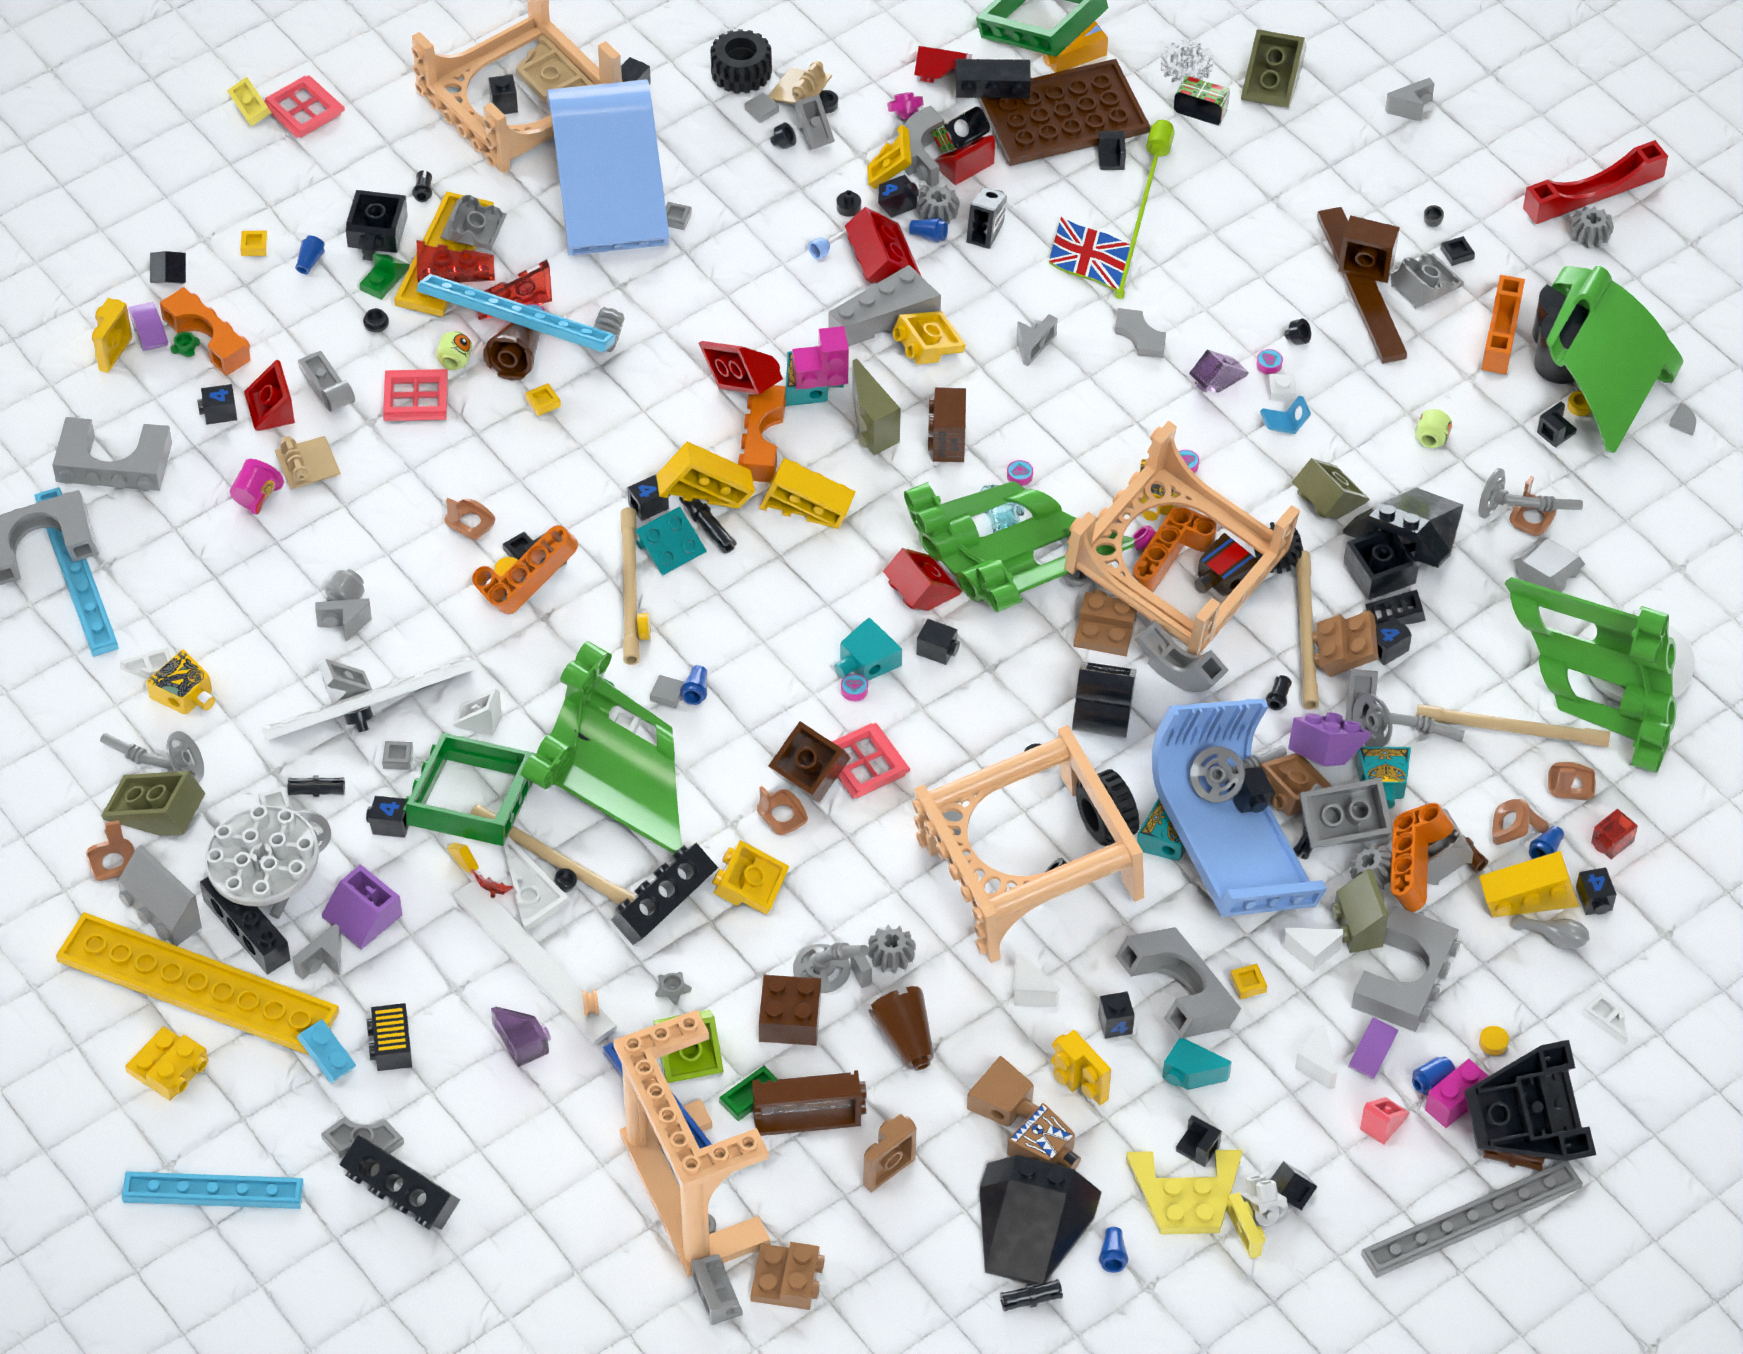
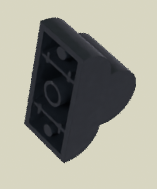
(1547, 311)
(1103, 699)

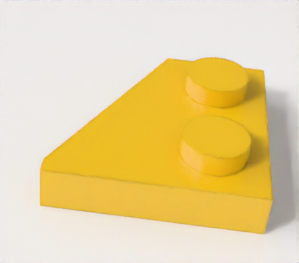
(891, 159)

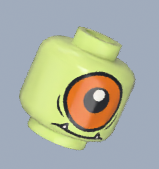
(454, 350)
(1433, 428)

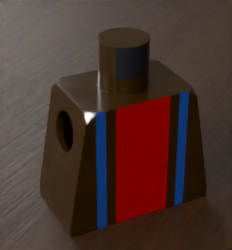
(1223, 566)

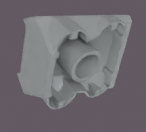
(473, 223)
(1425, 279)
(1548, 564)
(1447, 854)

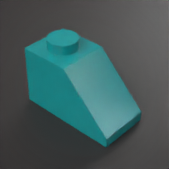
(1194, 1066)

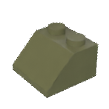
(1328, 489)
(1361, 913)

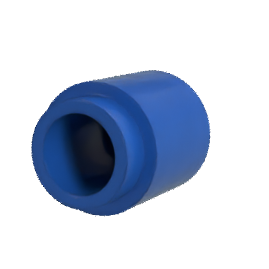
(1431, 1074)

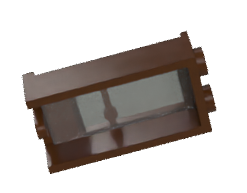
(808, 1103)

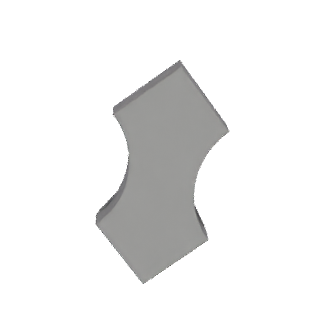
(1134, 327)
(344, 1132)

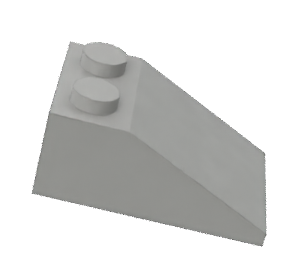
(1346, 813)

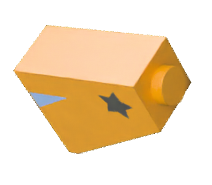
(1085, 48)

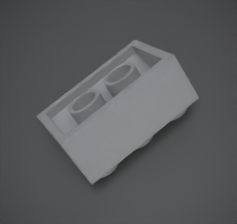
(159, 898)

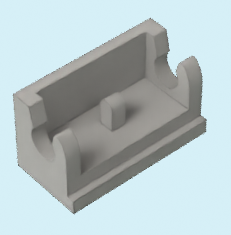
(715, 1289)

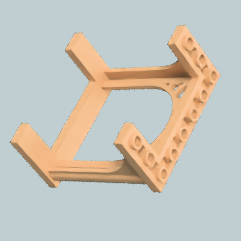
(498, 140)
(1171, 472)
(1000, 910)
(657, 1122)

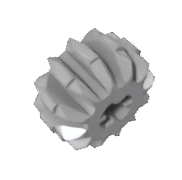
(938, 203)
(1591, 226)
(610, 321)
(1377, 859)
(891, 948)

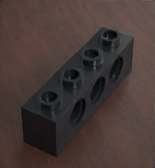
(697, 867)
(250, 929)
(438, 1203)

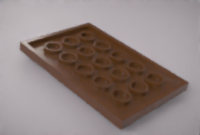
(1065, 112)

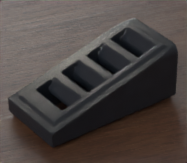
(1399, 601)

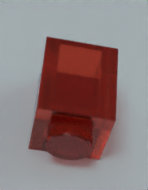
(1614, 834)

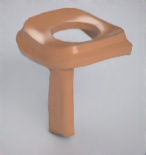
(456, 510)
(1517, 519)
(1561, 779)
(781, 798)
(1520, 827)
(114, 844)

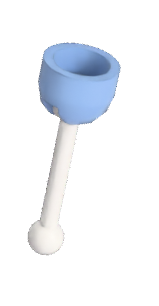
(820, 246)

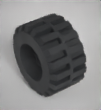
(741, 61)
(1122, 799)

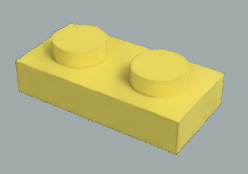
(249, 101)
(1242, 1219)

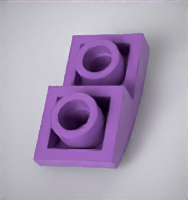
(148, 326)
(1373, 1048)

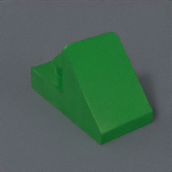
(384, 275)

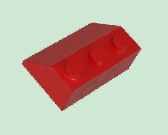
(879, 245)
(741, 367)

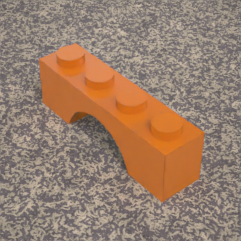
(187, 313)
(1503, 324)
(765, 412)

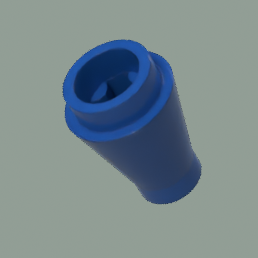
(929, 229)
(310, 252)
(695, 686)
(1546, 842)
(1113, 1252)

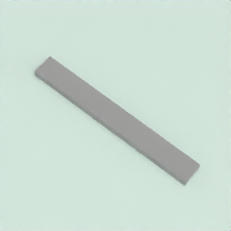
(1471, 1218)

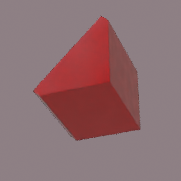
(967, 161)
(270, 399)

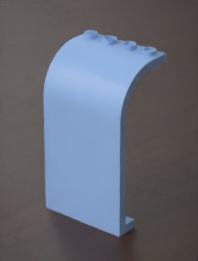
(608, 167)
(1236, 854)

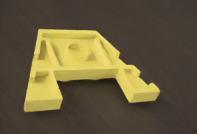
(1186, 1203)

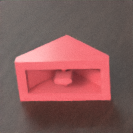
(1382, 1119)

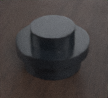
(375, 320)

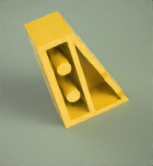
(705, 476)
(807, 494)
(1529, 887)

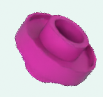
(905, 104)

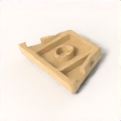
(549, 69)

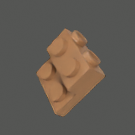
(1105, 624)
(1345, 643)
(1289, 778)
(893, 1152)
(787, 1275)

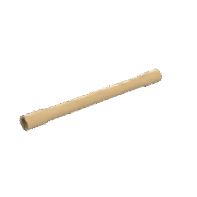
(631, 642)
(1310, 691)
(1586, 736)
(612, 891)

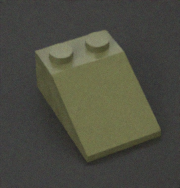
(1274, 68)
(875, 411)
(155, 802)

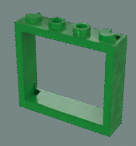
(995, 26)
(458, 823)

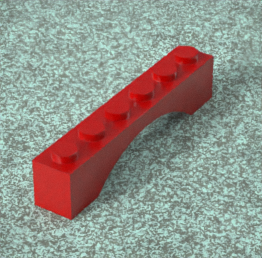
(1636, 168)

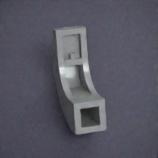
(920, 136)
(1176, 665)

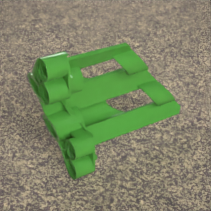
(1003, 562)
(1625, 652)

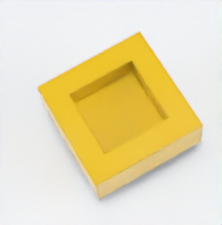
(254, 243)
(543, 399)
(1248, 981)

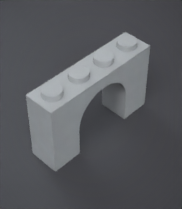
(140, 470)
(65, 513)
(1168, 952)
(1408, 1002)

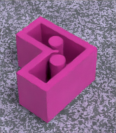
(823, 363)
(1447, 1099)

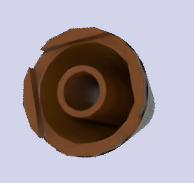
(512, 351)
(905, 1025)

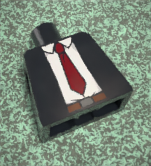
(986, 207)

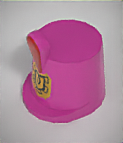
(255, 484)

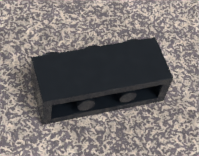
(993, 78)

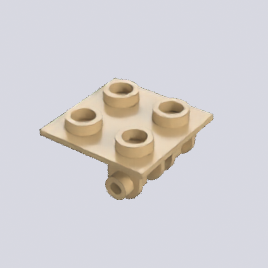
(801, 83)
(306, 461)

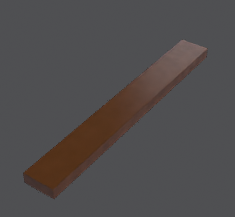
(1364, 293)

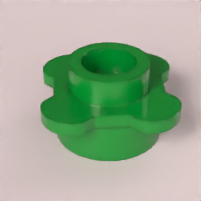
(185, 344)

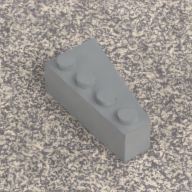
(880, 305)

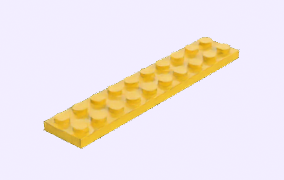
(193, 981)

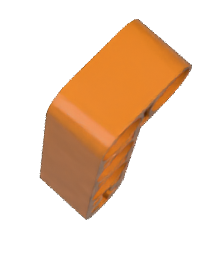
(1179, 529)
(556, 539)
(1410, 842)

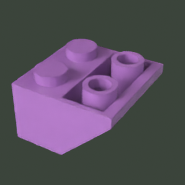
(1326, 738)
(362, 907)

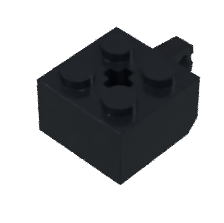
(376, 222)
(1381, 563)

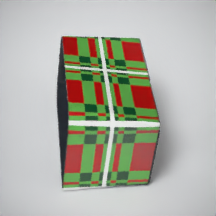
(1202, 100)
(977, 125)

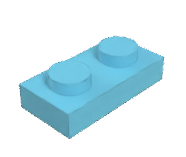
(326, 1051)

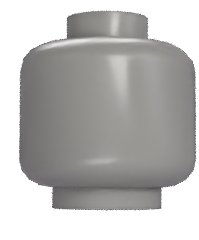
(344, 586)

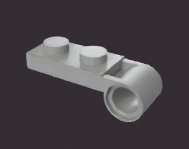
(326, 381)

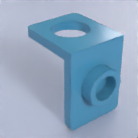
(1286, 421)

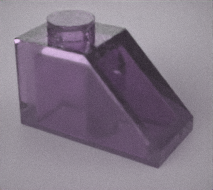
(1217, 371)
(521, 1034)

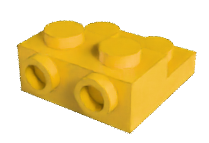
(112, 333)
(927, 336)
(749, 877)
(168, 1063)
(1081, 1066)

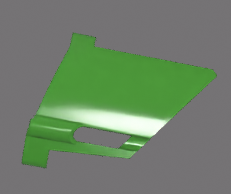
(1615, 351)
(616, 767)

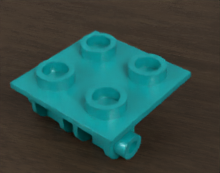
(670, 541)

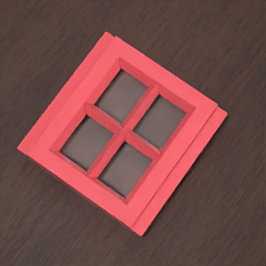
(303, 106)
(415, 395)
(872, 761)

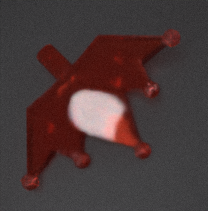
(491, 885)

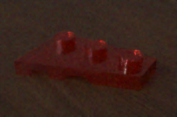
(454, 265)
(527, 289)

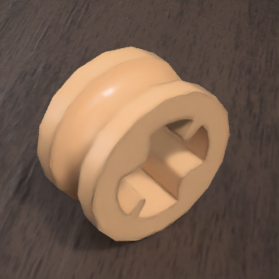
(590, 1002)

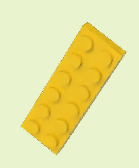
(407, 295)

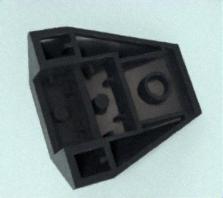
(1416, 516)
(1531, 1107)
(1032, 1216)

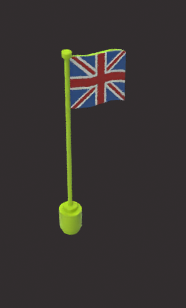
(1096, 253)

